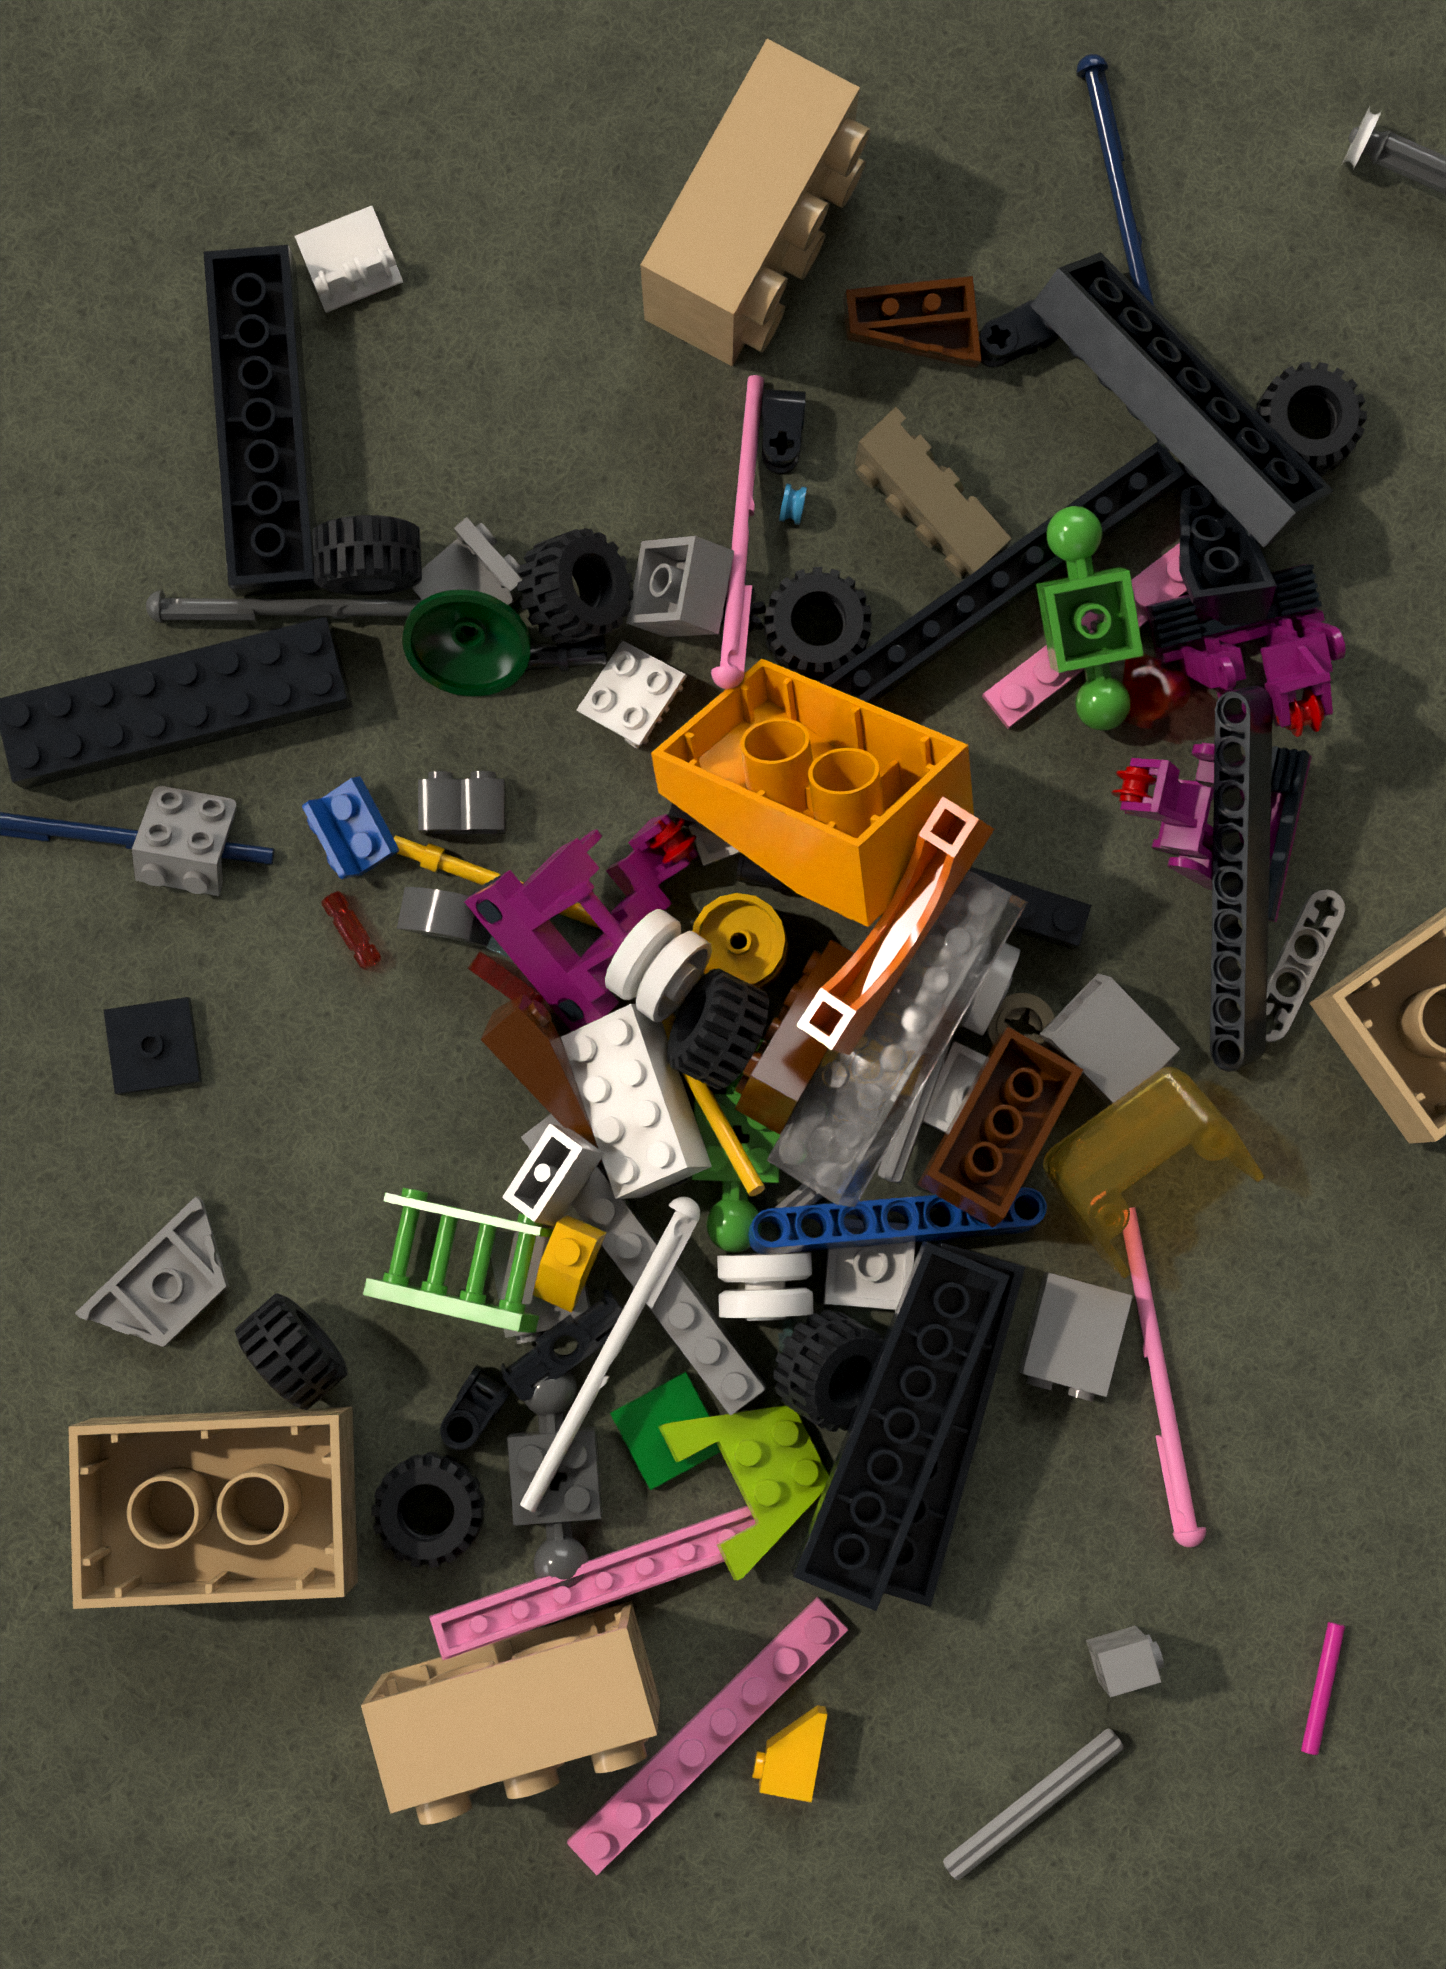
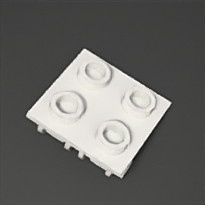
(349, 259)
(632, 694)

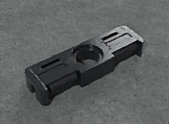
(589, 1329)

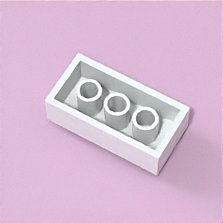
(635, 1103)

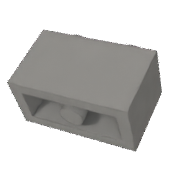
(553, 1175)
(1125, 1660)

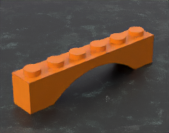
(936, 868)

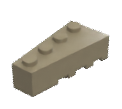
(928, 496)

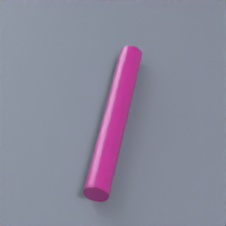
(1323, 1688)

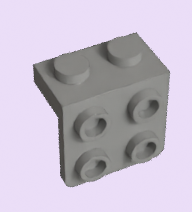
(471, 565)
(183, 840)

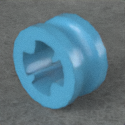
(792, 504)

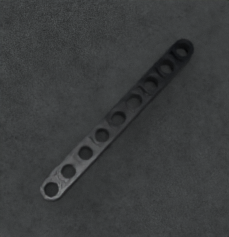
(1252, 864)

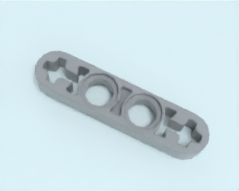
(1302, 969)

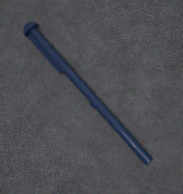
(1093, 69)
(42, 828)

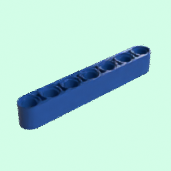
(876, 1227)

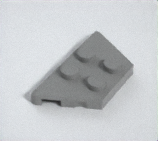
(164, 1281)

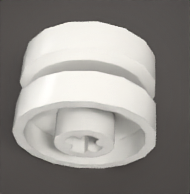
(658, 965)
(765, 1288)

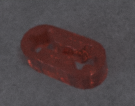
(501, 978)

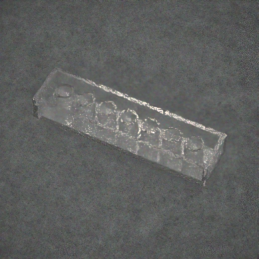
(865, 1096)

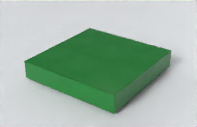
(640, 1422)

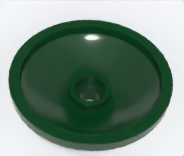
(464, 657)

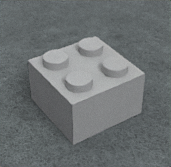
(680, 586)

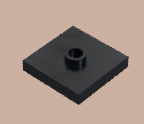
(152, 1045)

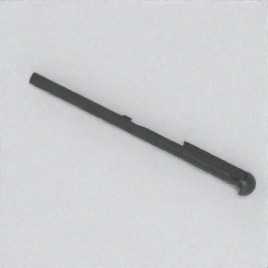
(164, 608)

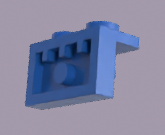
(350, 829)

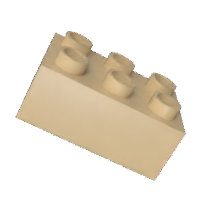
(755, 206)
(1394, 1028)
(213, 1507)
(513, 1713)

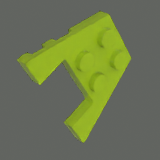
(771, 1466)

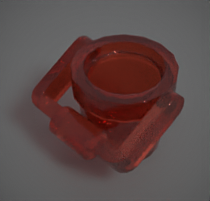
(1153, 690)

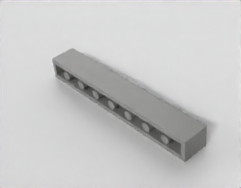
(678, 1304)

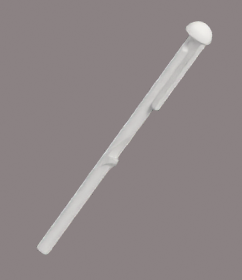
(645, 1292)

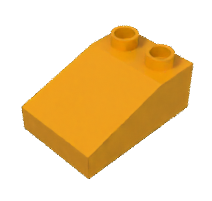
(813, 785)

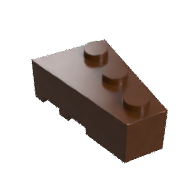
(917, 318)

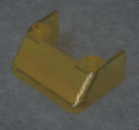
(1130, 1142)

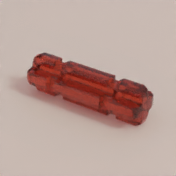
(351, 930)

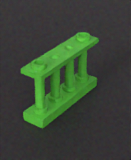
(433, 1292)

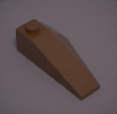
(531, 1049)

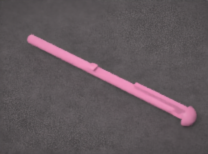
(738, 600)
(1168, 1443)

